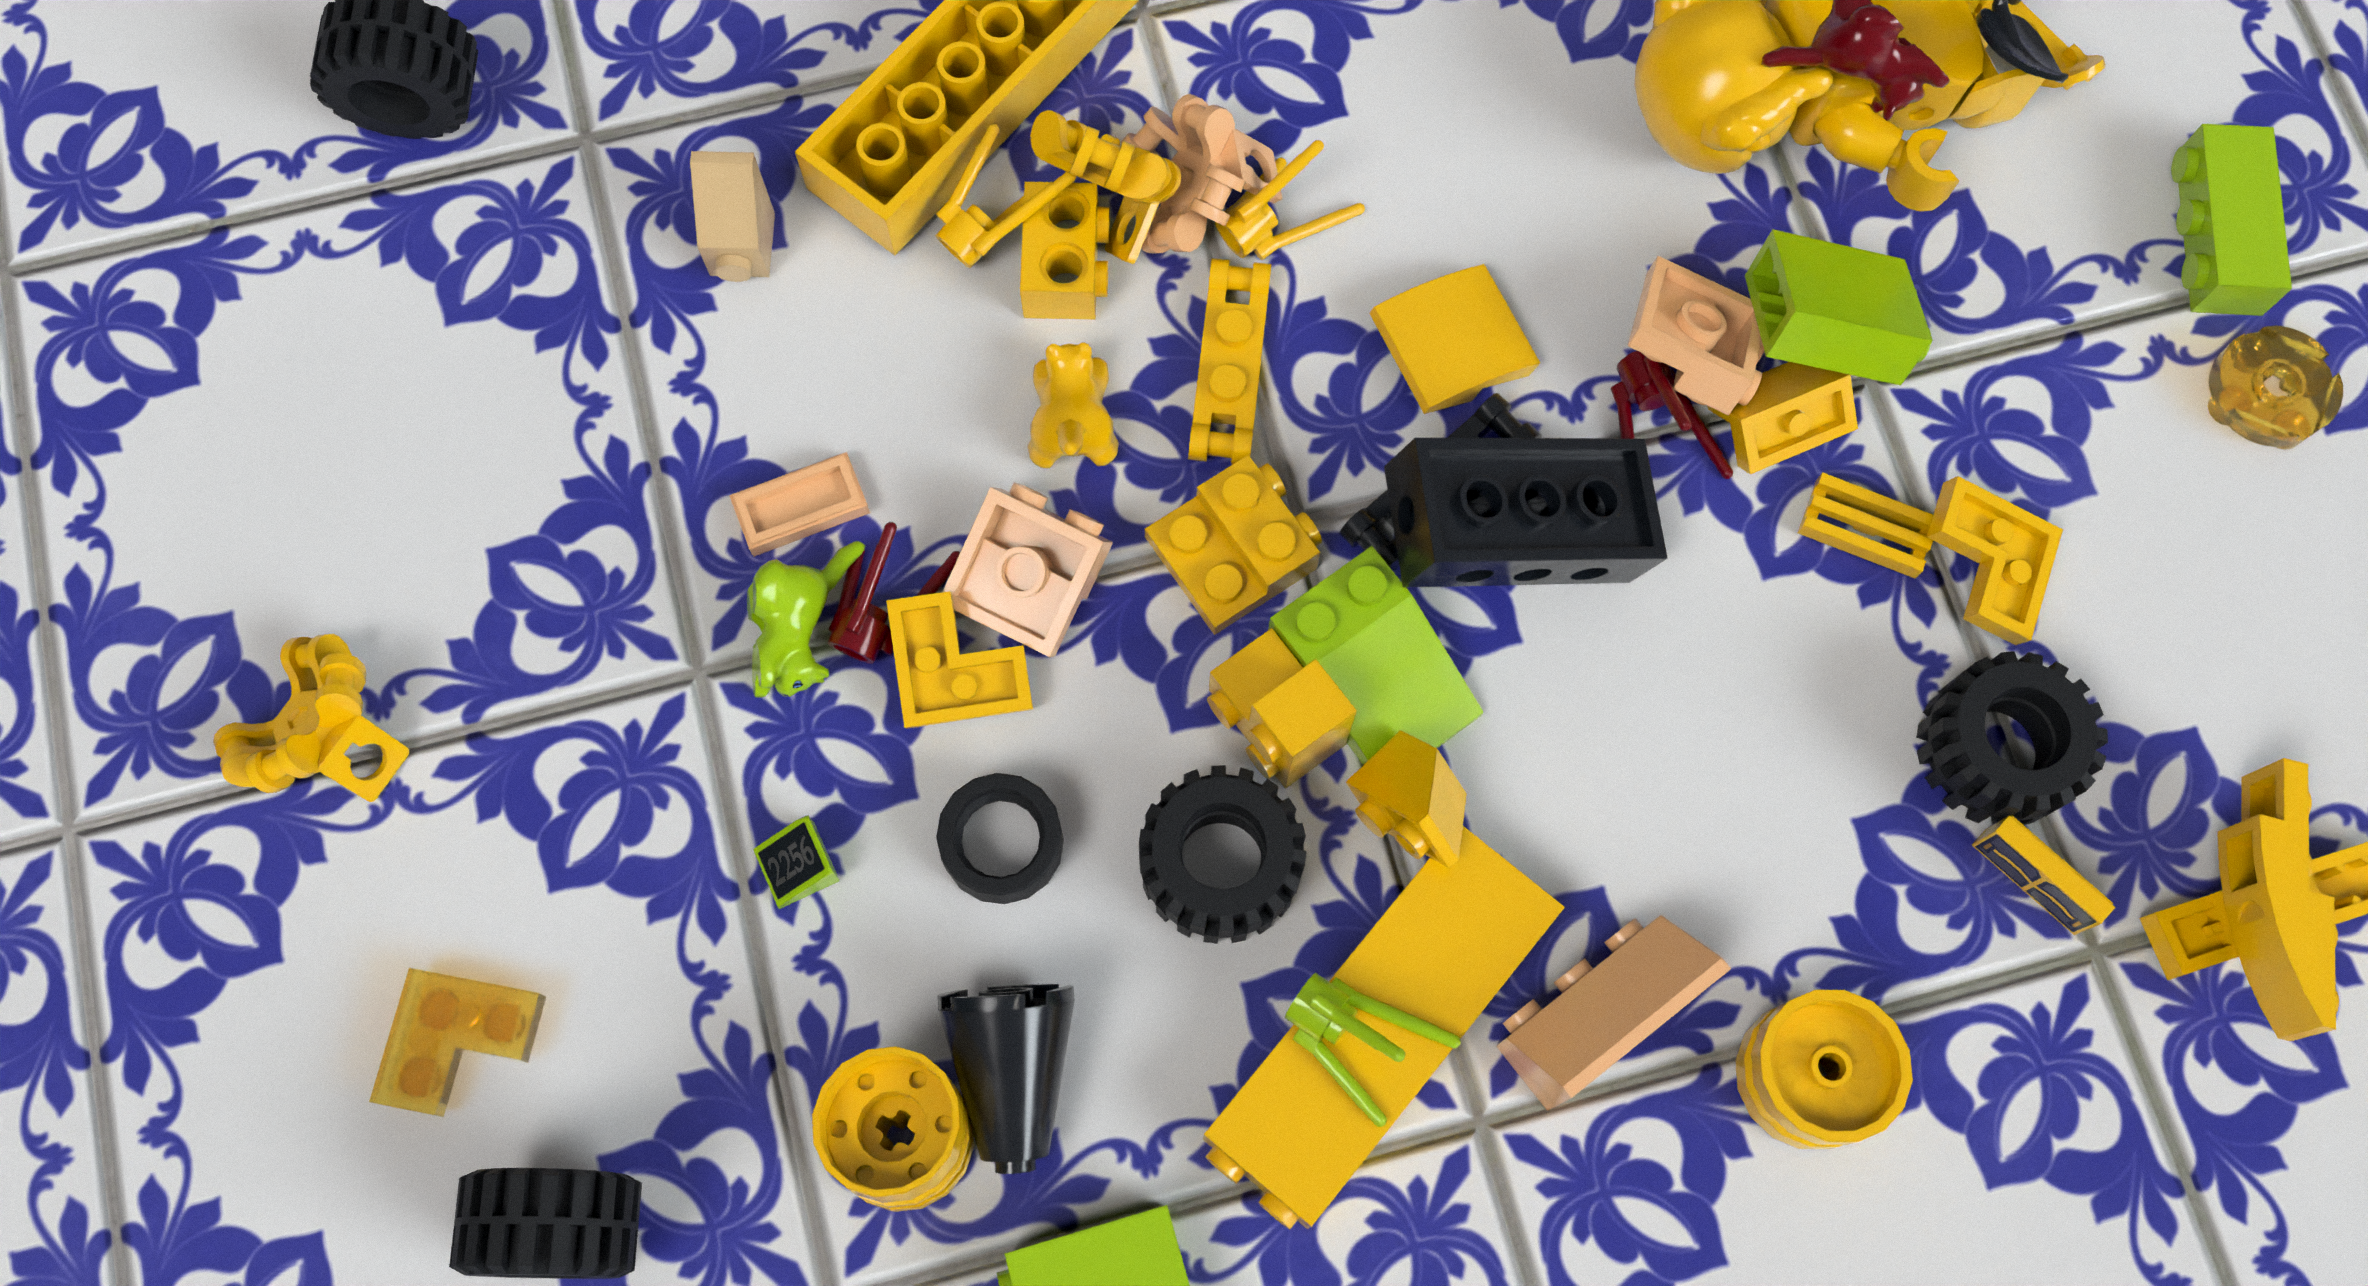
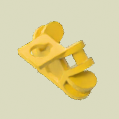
(1135, 173)
(311, 727)

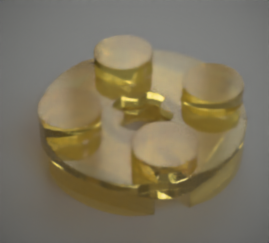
(2255, 413)

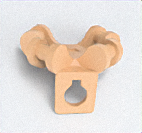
(1210, 166)

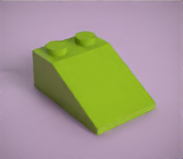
(1379, 655)

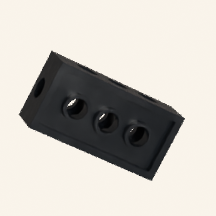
(1523, 511)

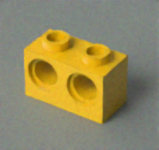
(1058, 250)

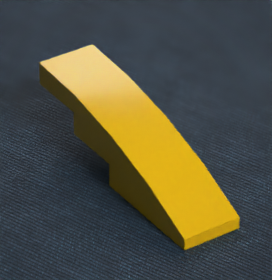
(2199, 931)

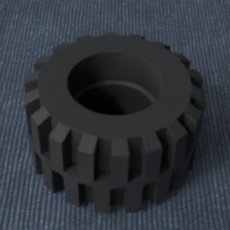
(394, 66)
(2048, 709)
(1229, 801)
(546, 1223)

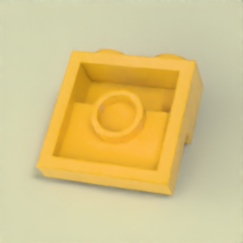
(1235, 543)

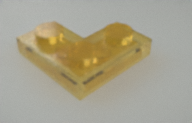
(437, 1022)

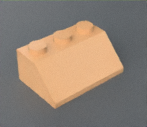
(1607, 1008)

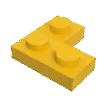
(2012, 554)
(938, 680)

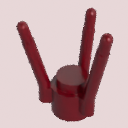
(1651, 387)
(859, 625)

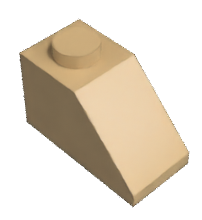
(732, 215)

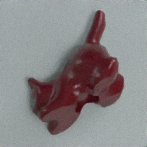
(1865, 45)

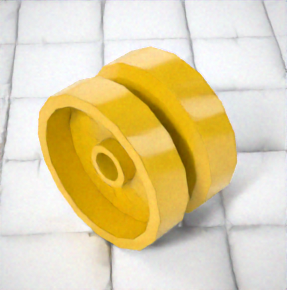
(1862, 1060)

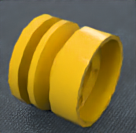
(886, 1091)

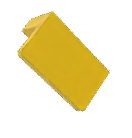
(1791, 414)

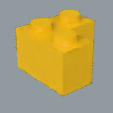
(1283, 709)

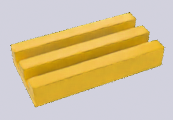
(1875, 505)

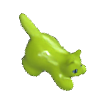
(786, 608)

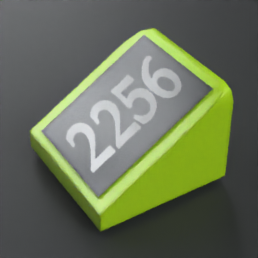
(795, 862)

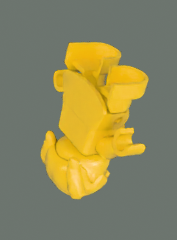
(1719, 105)

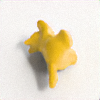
(1071, 407)

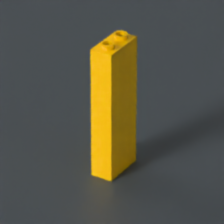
(1432, 955)

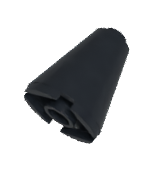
(1009, 1066)

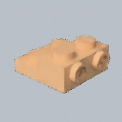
(1701, 333)
(1027, 567)

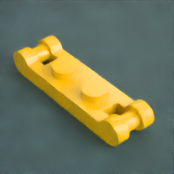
(1229, 362)

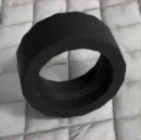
(989, 790)

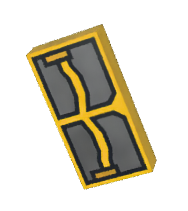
(2043, 875)

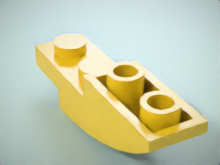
(2276, 922)

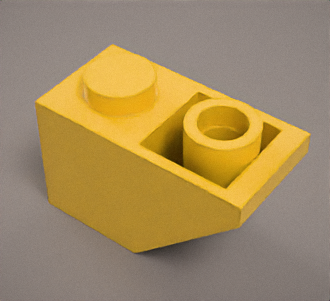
(1413, 798)

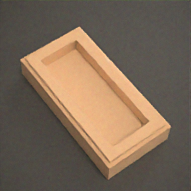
(799, 504)

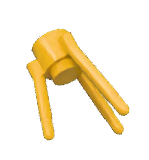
(1253, 219)
(971, 232)

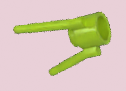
(1327, 1012)

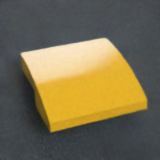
(1454, 338)

